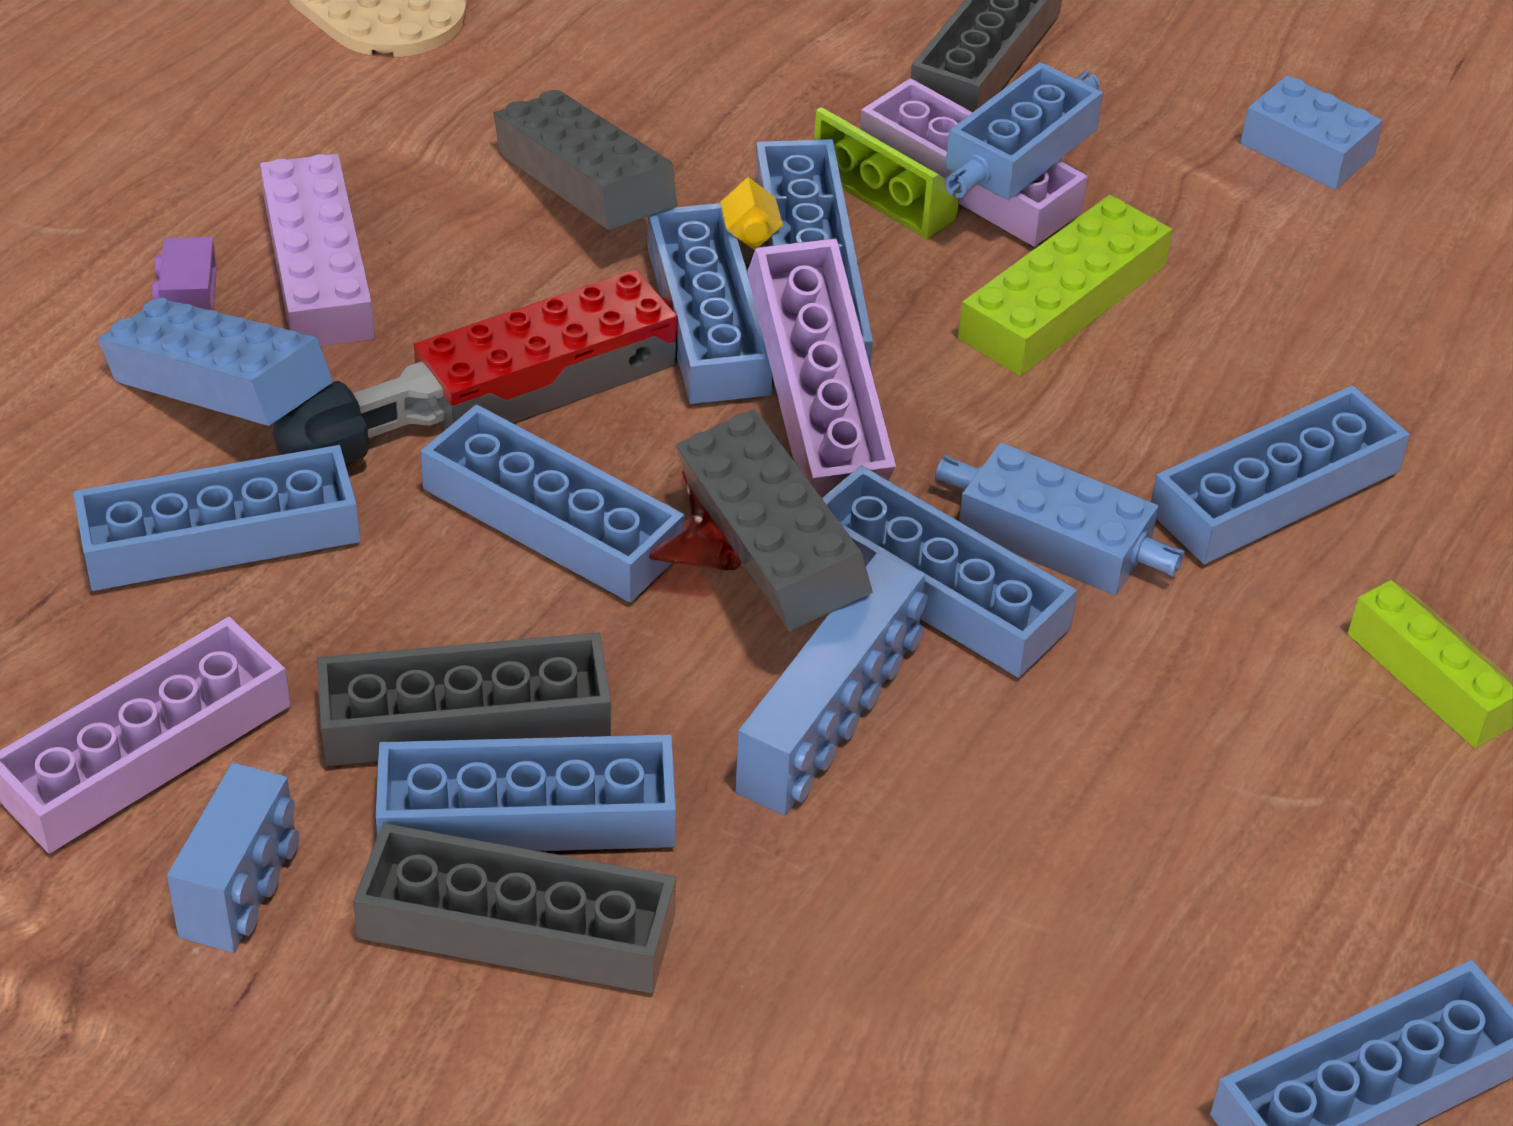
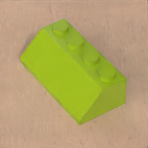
(887, 178)
(1434, 662)

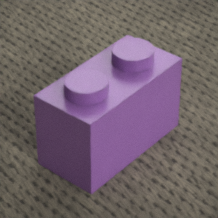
(186, 272)

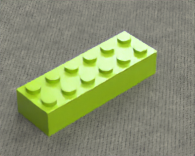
(1064, 284)

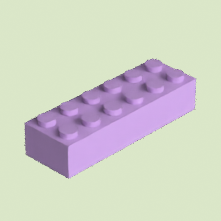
(919, 125)
(317, 249)
(819, 362)
(140, 733)

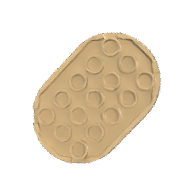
(387, 25)

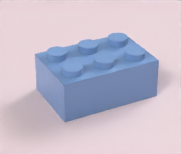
(1311, 132)
(233, 858)

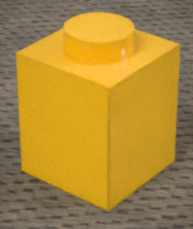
(751, 213)

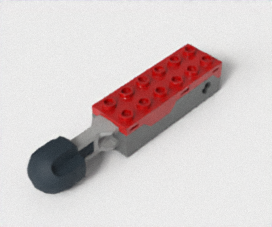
(505, 364)

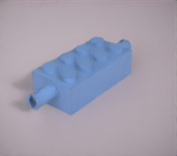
(1022, 131)
(1059, 517)

